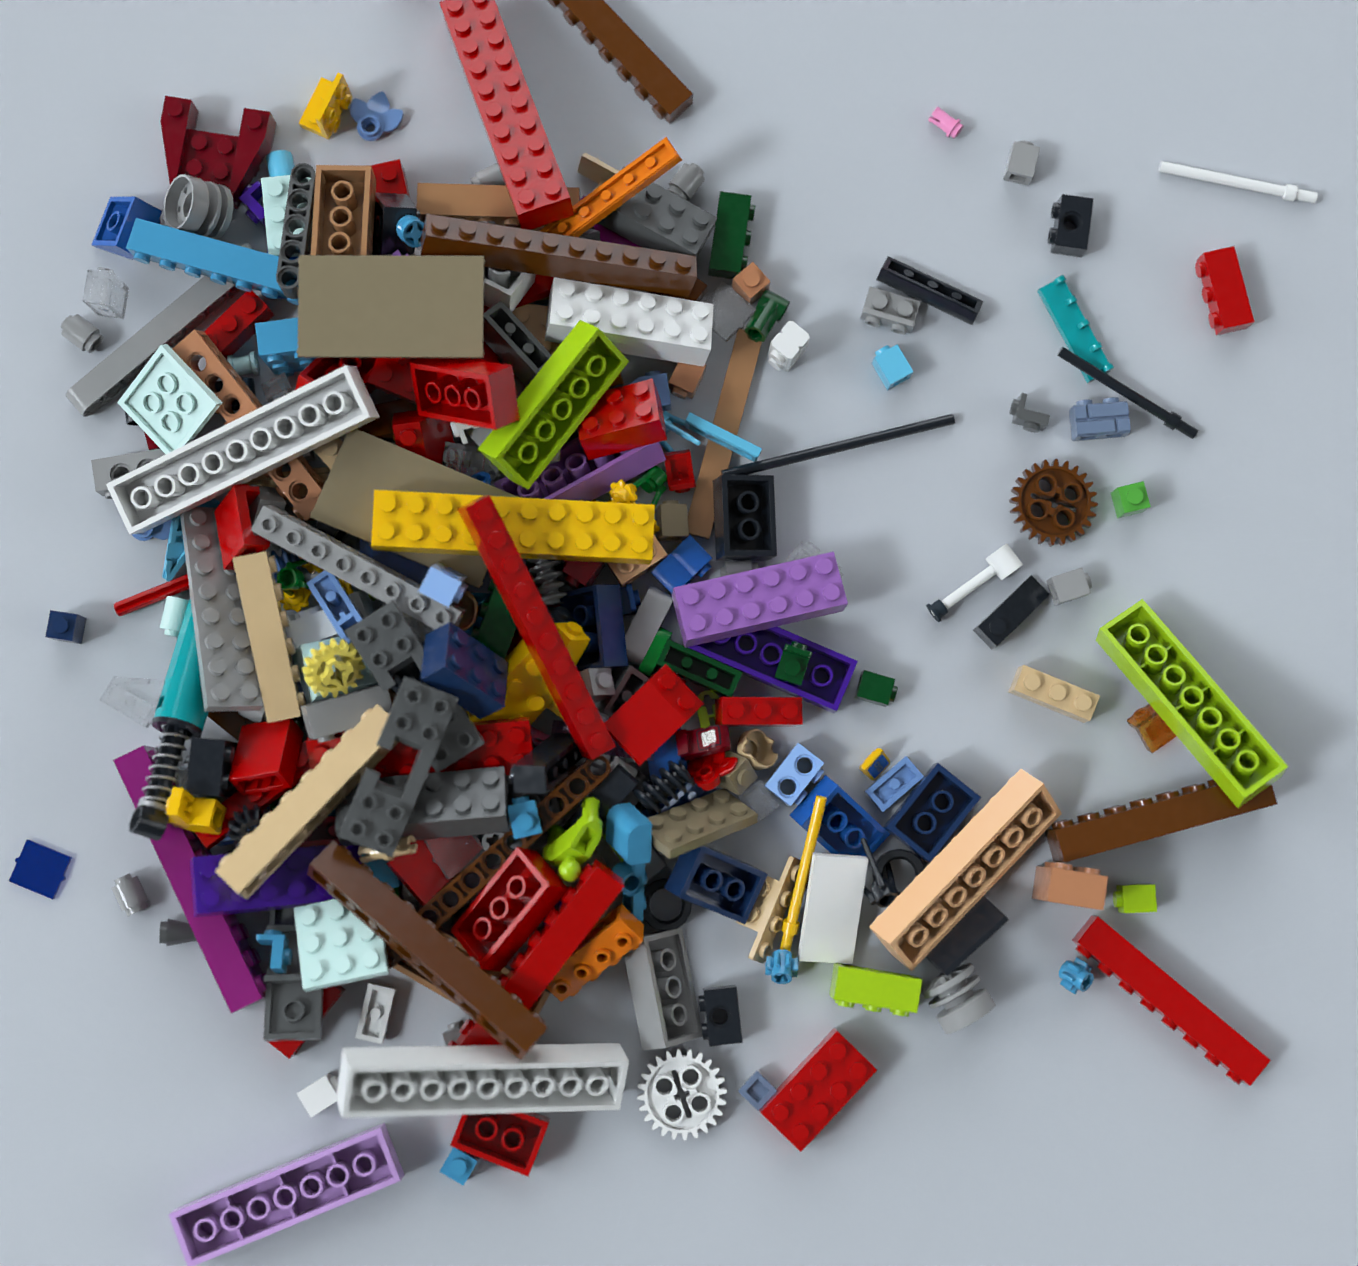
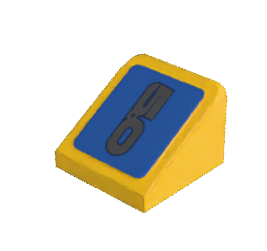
(875, 764)

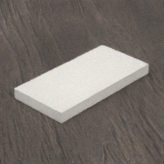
(832, 908)

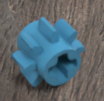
(781, 966)
(1076, 975)

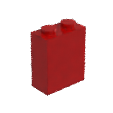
(266, 756)

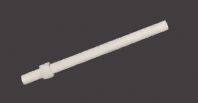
(1287, 192)

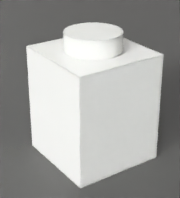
(319, 1094)

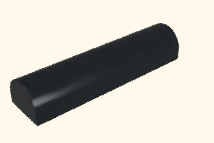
(929, 290)

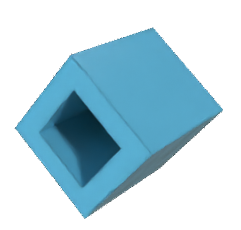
(891, 366)

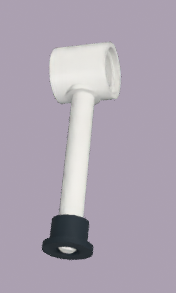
(1001, 563)

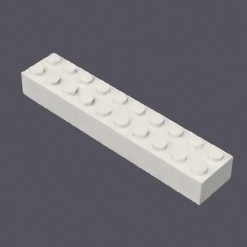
(243, 450)
(480, 1080)

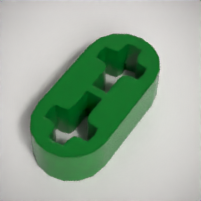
(650, 660)

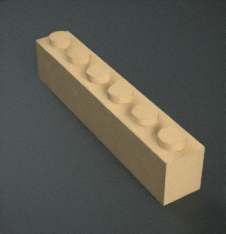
(268, 636)

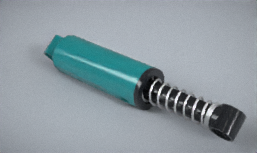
(179, 717)

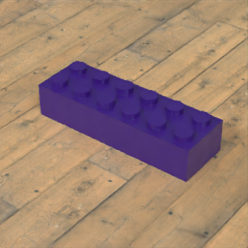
(759, 655)
(285, 888)

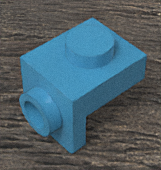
(524, 817)
(281, 954)

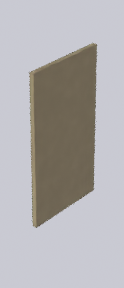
(390, 306)
(375, 464)

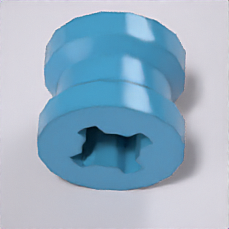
(413, 237)

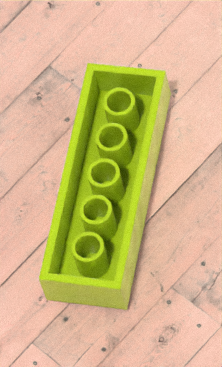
(555, 404)

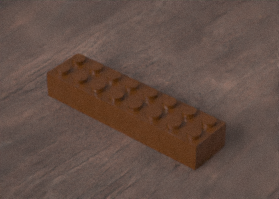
(1147, 820)

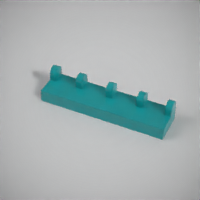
(1073, 325)

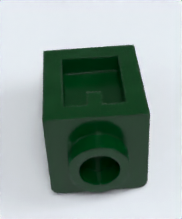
(793, 663)

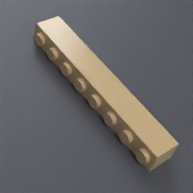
(305, 806)

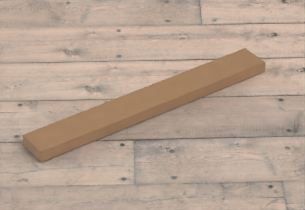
(728, 417)

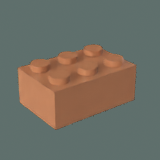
(1070, 885)

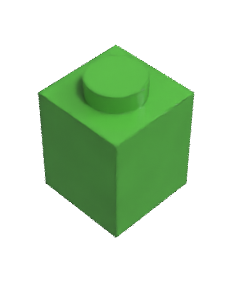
(1130, 499)

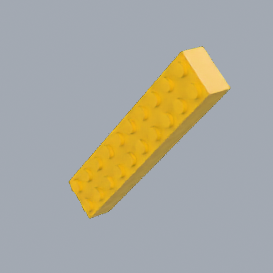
(537, 526)

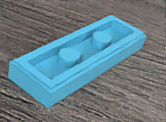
(722, 437)

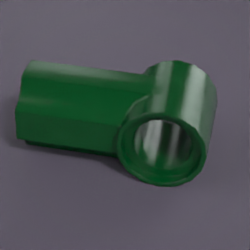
(768, 312)

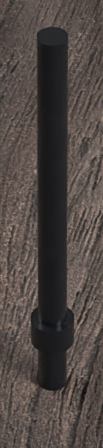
(1170, 420)

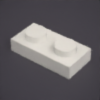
(375, 1013)

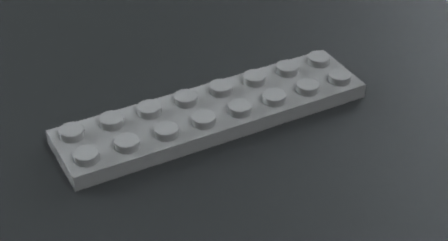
(219, 620)

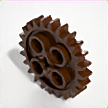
(1059, 479)

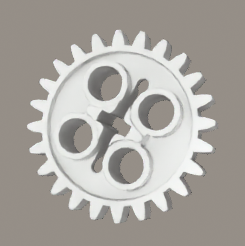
(705, 1085)

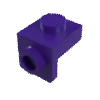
(249, 199)

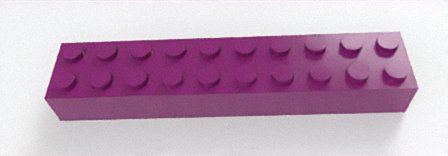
(219, 936)

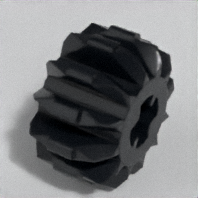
(244, 821)

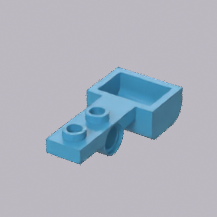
(630, 837)

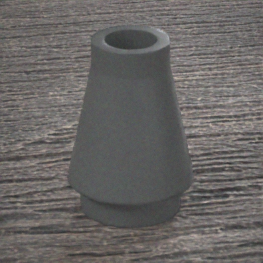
(175, 932)

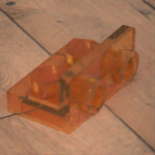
(1151, 728)

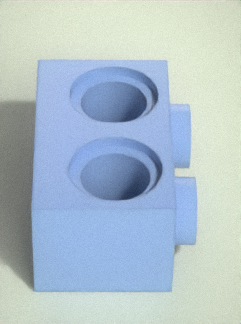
(444, 584)
(789, 771)

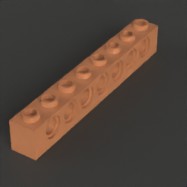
(199, 345)

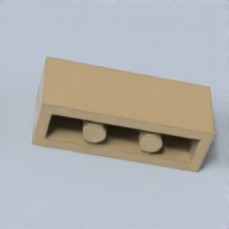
(1054, 694)

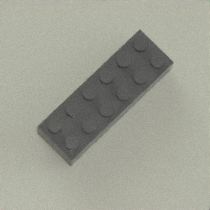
(449, 804)

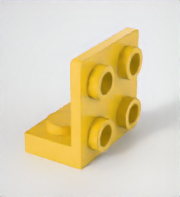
(326, 106)

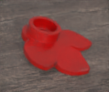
(709, 769)

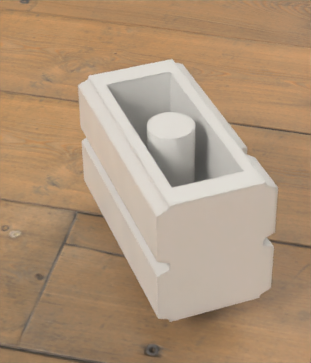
(788, 346)

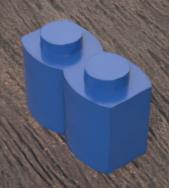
(683, 565)

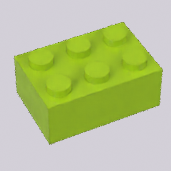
(875, 989)

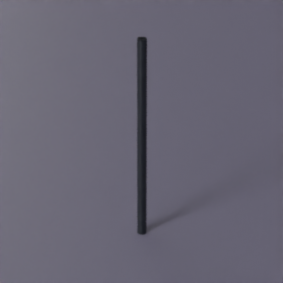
(840, 446)

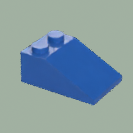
(842, 821)

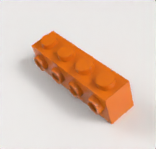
(601, 947)

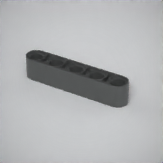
(295, 219)

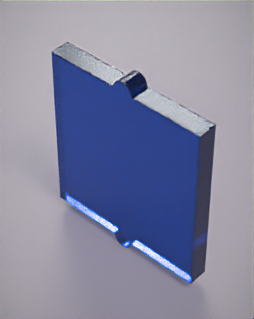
(40, 869)

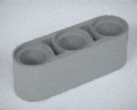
(647, 623)

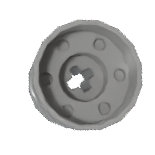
(198, 206)
(960, 1002)

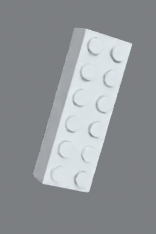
(633, 320)

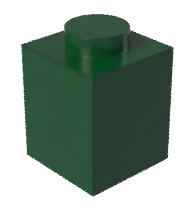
(876, 688)

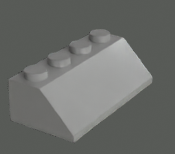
(663, 991)

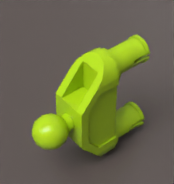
(575, 846)

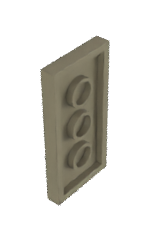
(699, 822)

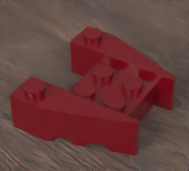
(212, 155)

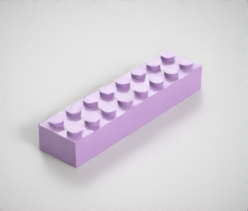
(286, 1195)

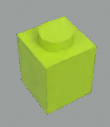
(1135, 898)

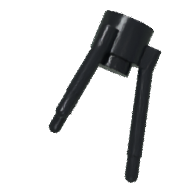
(882, 891)

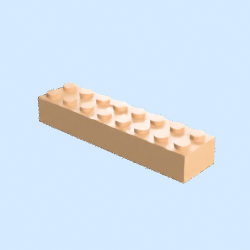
(966, 869)

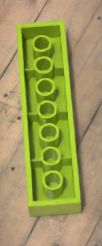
(1191, 703)

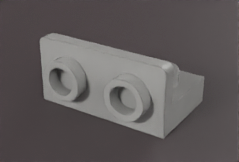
(890, 311)

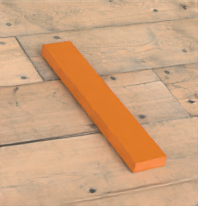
(617, 190)

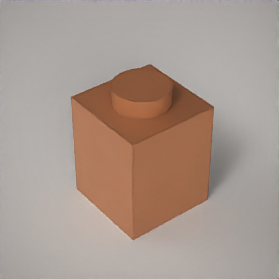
(750, 283)
(686, 380)

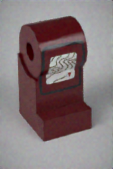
(702, 741)

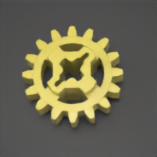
(320, 673)

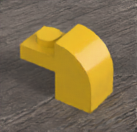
(194, 813)

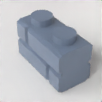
(1099, 420)

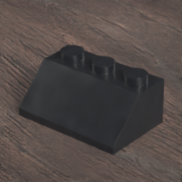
(967, 936)

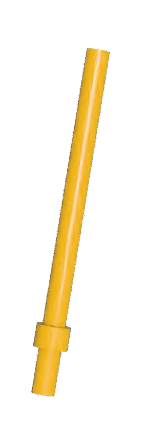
(791, 924)

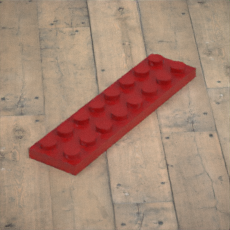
(504, 745)

